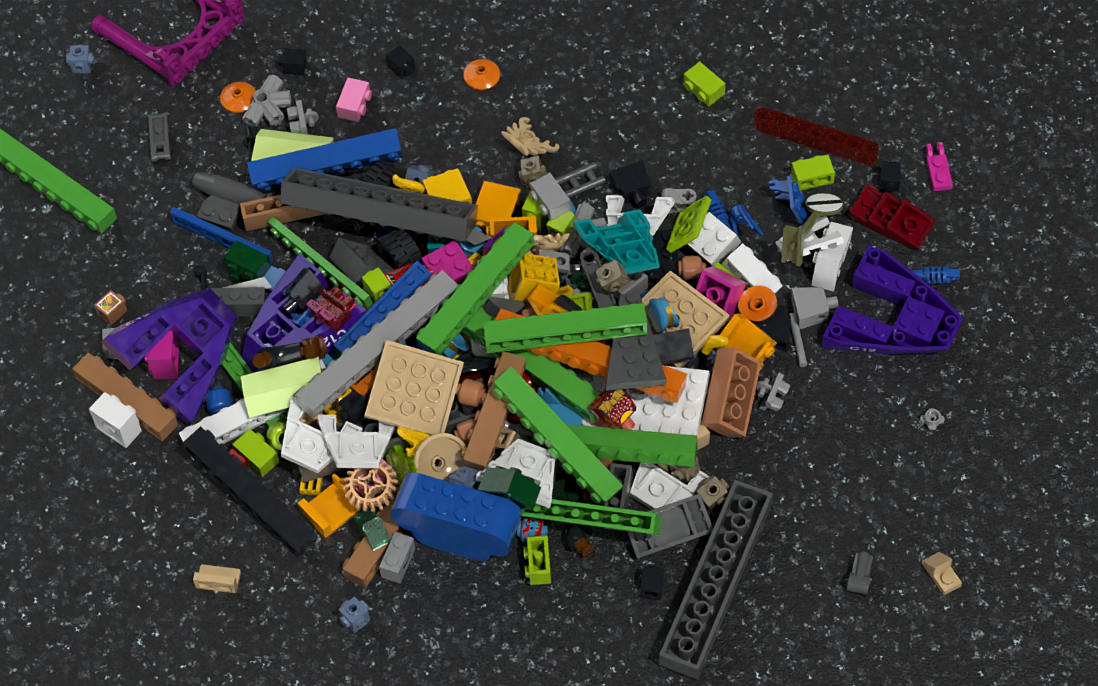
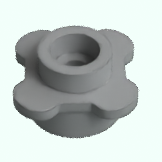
(935, 414)

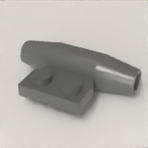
(224, 200)

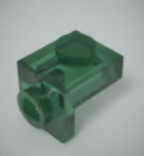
(578, 279)

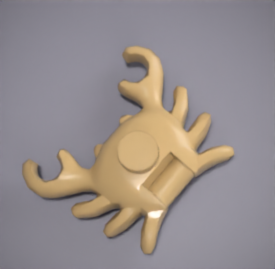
(525, 140)
(548, 243)

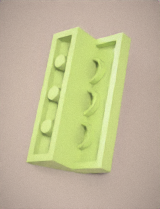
(274, 143)
(274, 387)

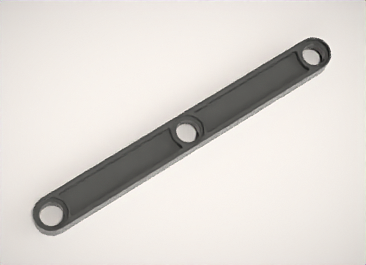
(602, 297)

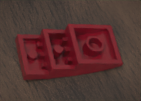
(891, 217)

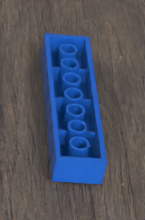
(327, 159)

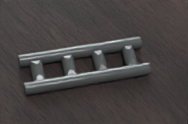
(577, 188)

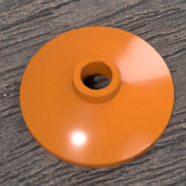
(481, 80)
(237, 102)
(757, 296)

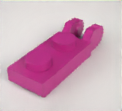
(938, 168)

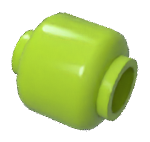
(275, 434)

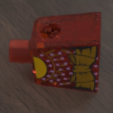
(614, 408)

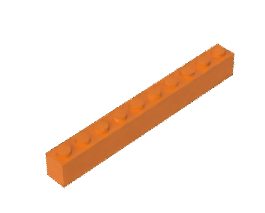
(595, 359)

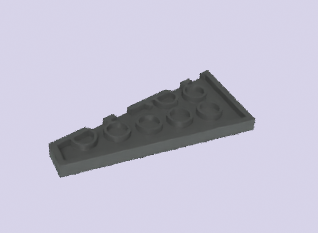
(634, 358)

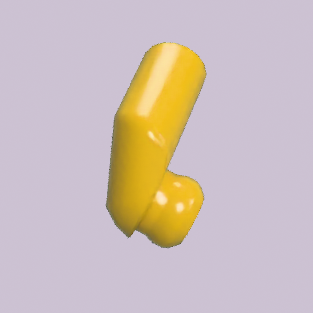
(714, 341)

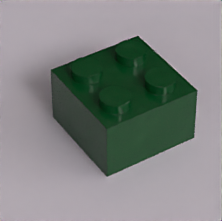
(245, 263)
(511, 486)

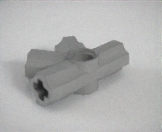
(270, 107)
(574, 241)

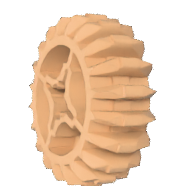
(386, 489)

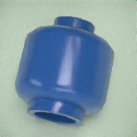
(217, 399)

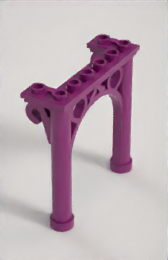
(163, 58)

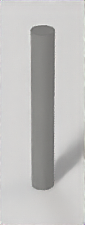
(798, 340)

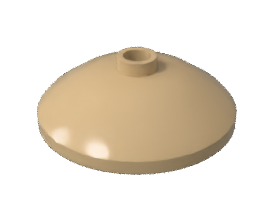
(443, 447)

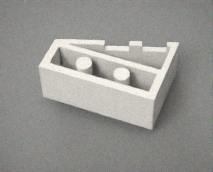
(830, 260)
(750, 269)

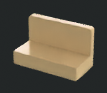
(217, 578)

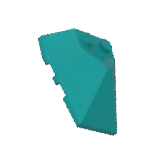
(626, 242)

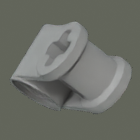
(680, 198)

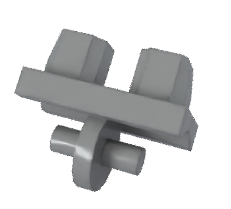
(296, 112)
(776, 385)

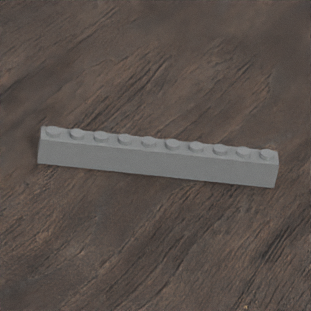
(367, 351)

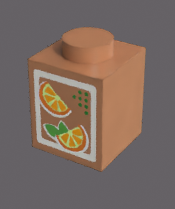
(111, 307)

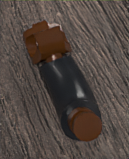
(285, 354)
(576, 533)

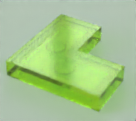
(401, 464)

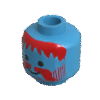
(531, 528)

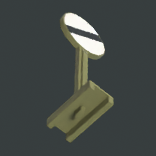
(793, 237)

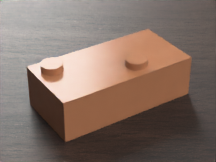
(731, 392)

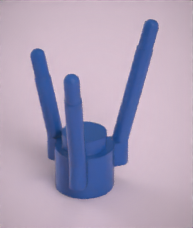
(741, 216)

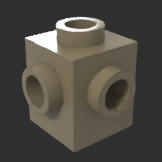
(531, 170)
(612, 276)
(685, 473)
(710, 498)

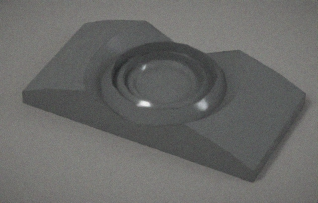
(680, 524)

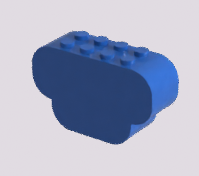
(456, 517)

